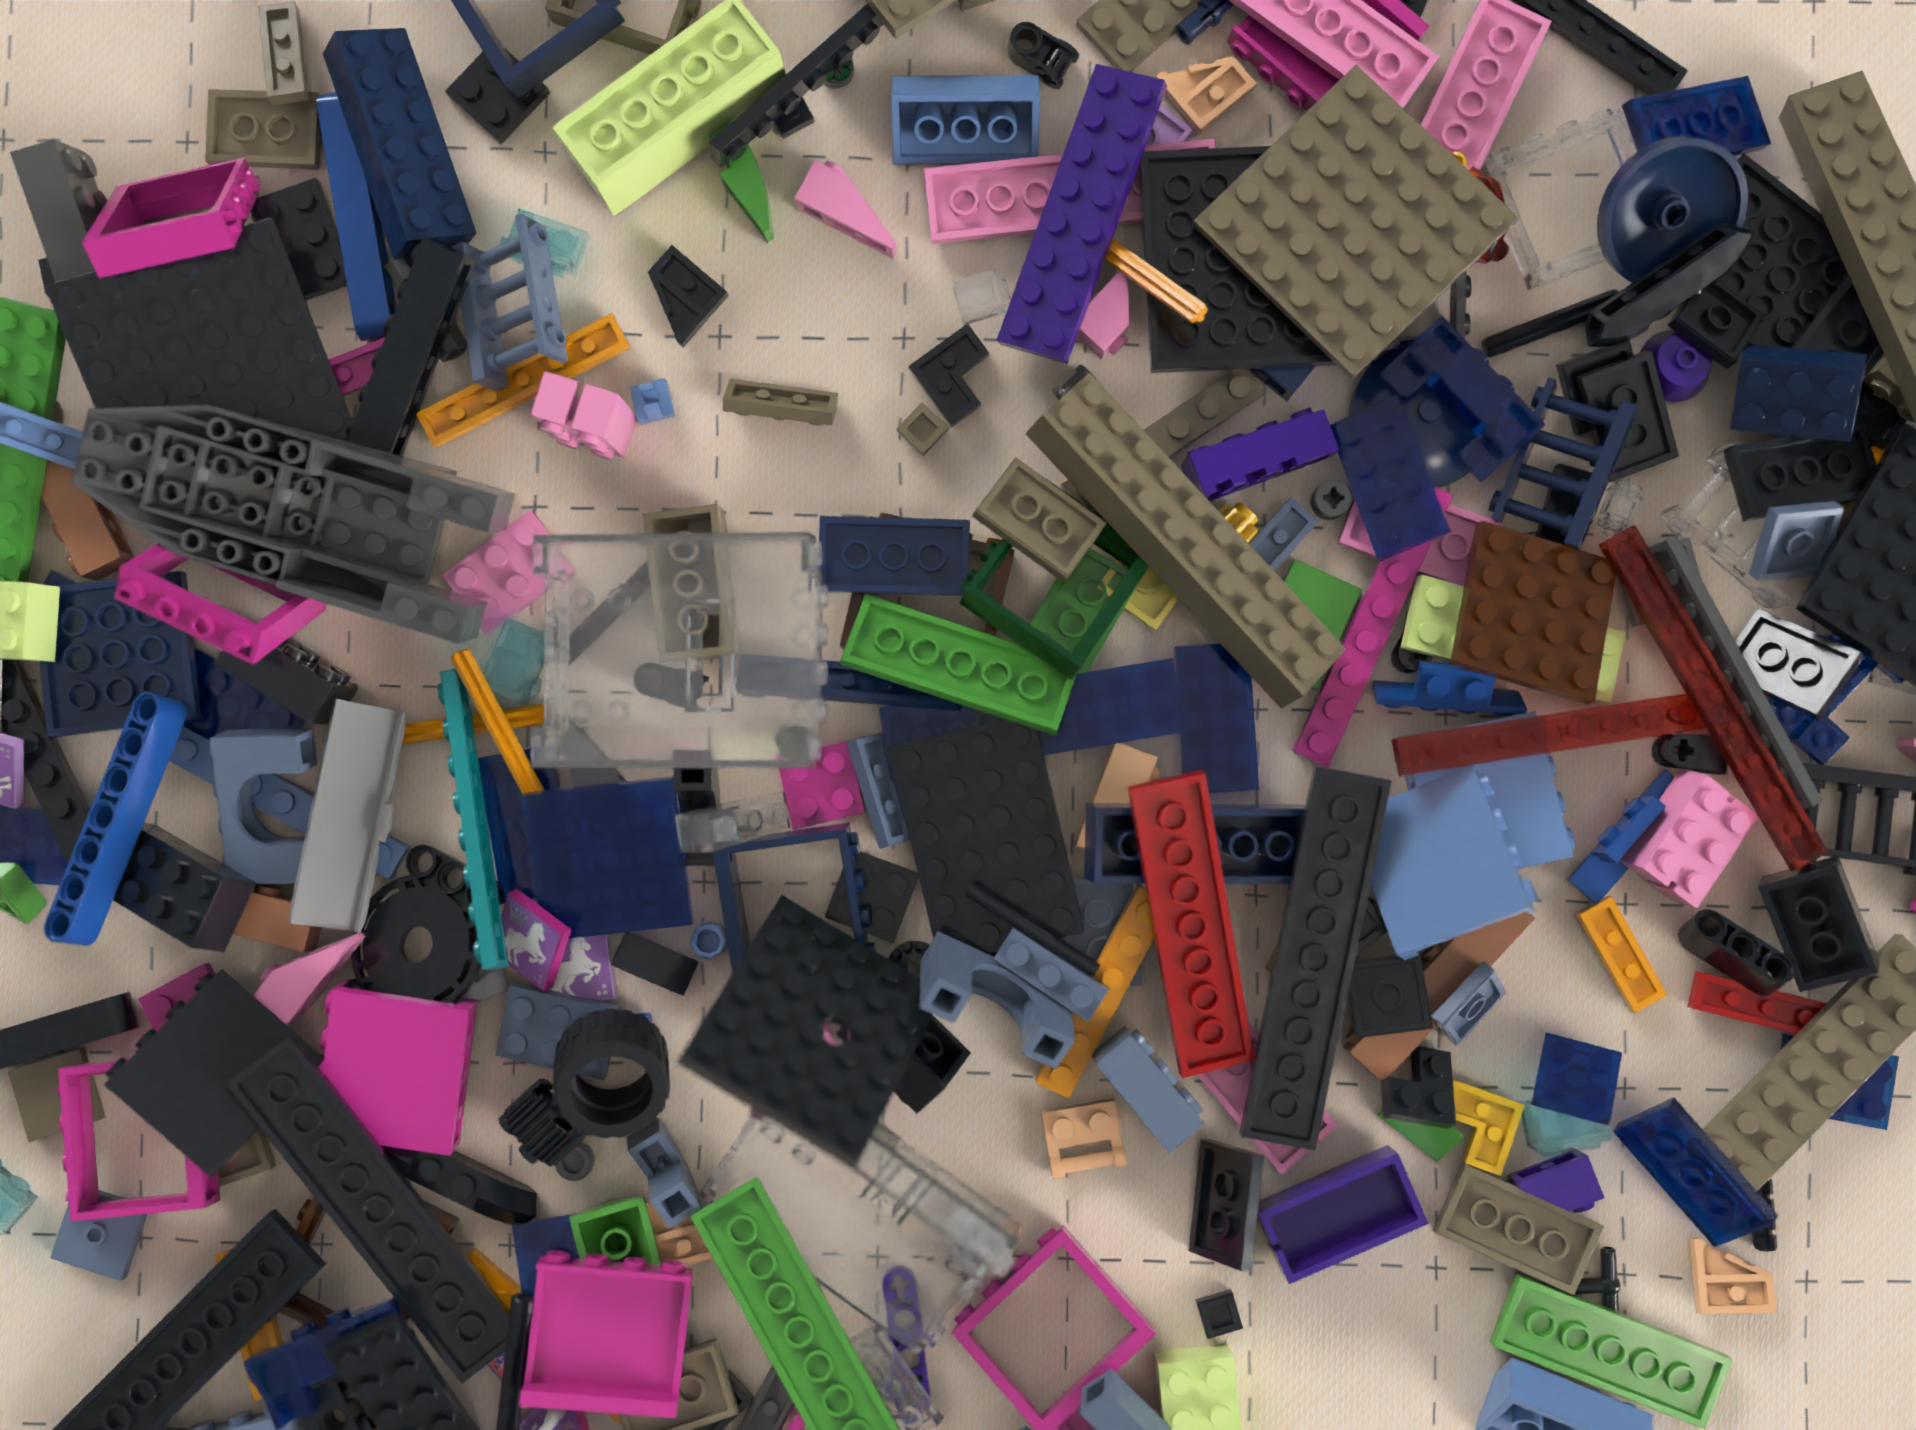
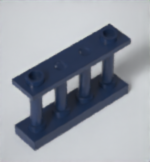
(1586, 492)

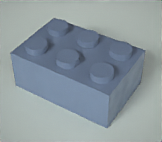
(1149, 1088)

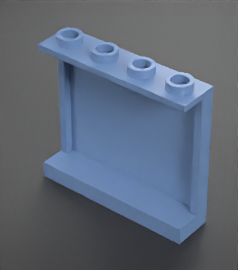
(1528, 800)
(1446, 863)

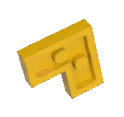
(1493, 1124)

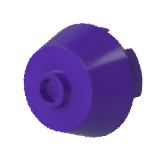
(1679, 365)

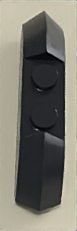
(1667, 285)
(468, 1184)

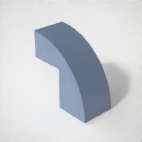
(669, 1178)

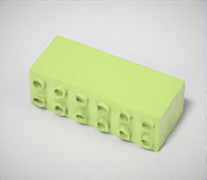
(670, 104)

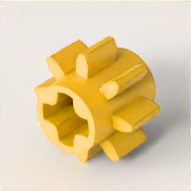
(1241, 519)

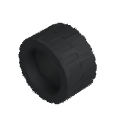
(617, 1110)

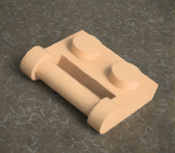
(1080, 1126)

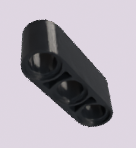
(1754, 954)

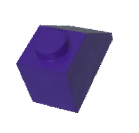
(1562, 1181)

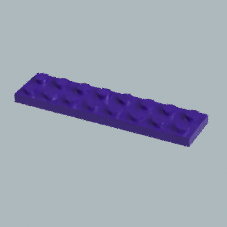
(1081, 213)

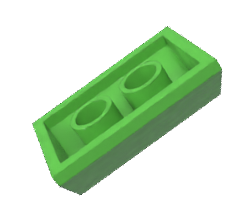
(617, 1230)

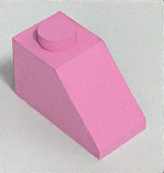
(1107, 318)

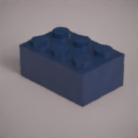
(1798, 392)

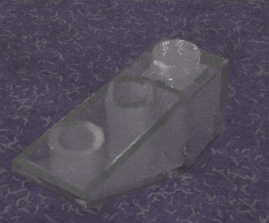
(731, 823)

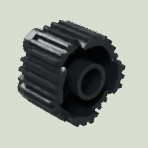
(539, 1126)

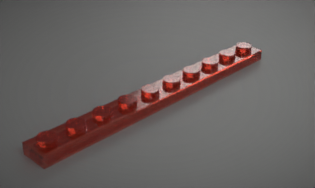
(1713, 699)
(1544, 734)

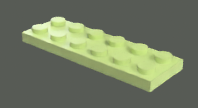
(1434, 620)

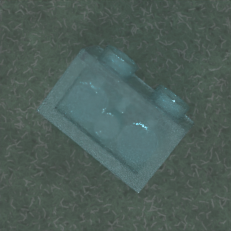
(565, 244)

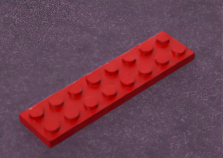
(1191, 922)

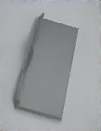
(348, 816)

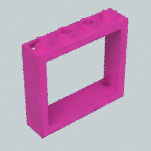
(122, 244)
(143, 589)
(81, 1165)
(998, 1291)

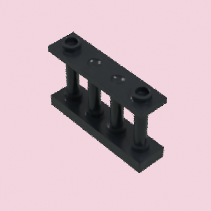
(1886, 789)

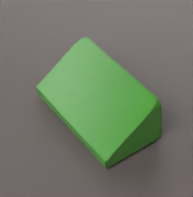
(18, 894)
(1430, 1139)

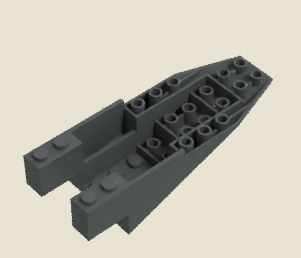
(291, 508)

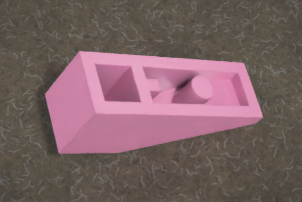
(836, 202)
(297, 984)

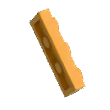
(1621, 954)

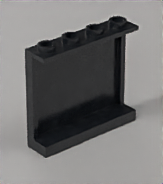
(183, 1070)

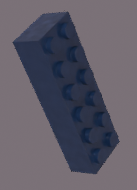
(397, 139)
(1253, 843)

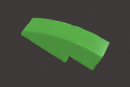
(747, 188)

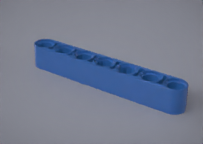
(357, 224)
(115, 820)

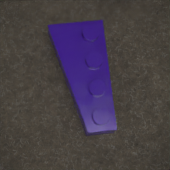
(1261, 455)

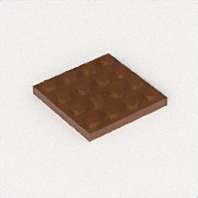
(1534, 613)

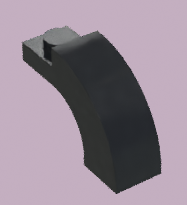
(696, 790)

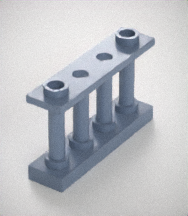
(479, 311)

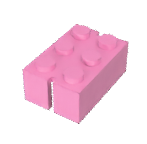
(595, 420)
(1690, 838)

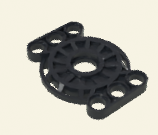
(431, 905)

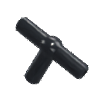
(1607, 1284)

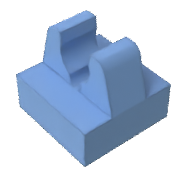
(652, 401)

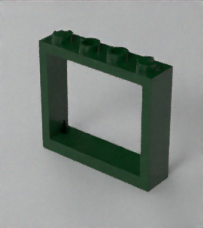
(1027, 635)

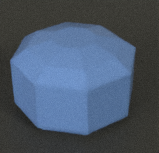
(709, 940)

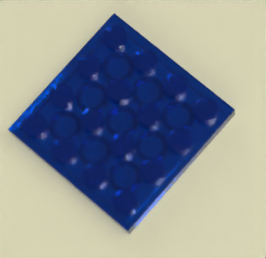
(609, 856)

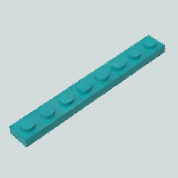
(474, 835)

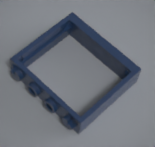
(549, 56)
(731, 892)

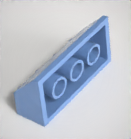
(964, 118)
(1538, 1400)

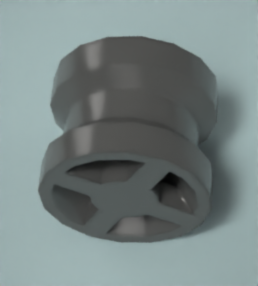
(1323, 501)

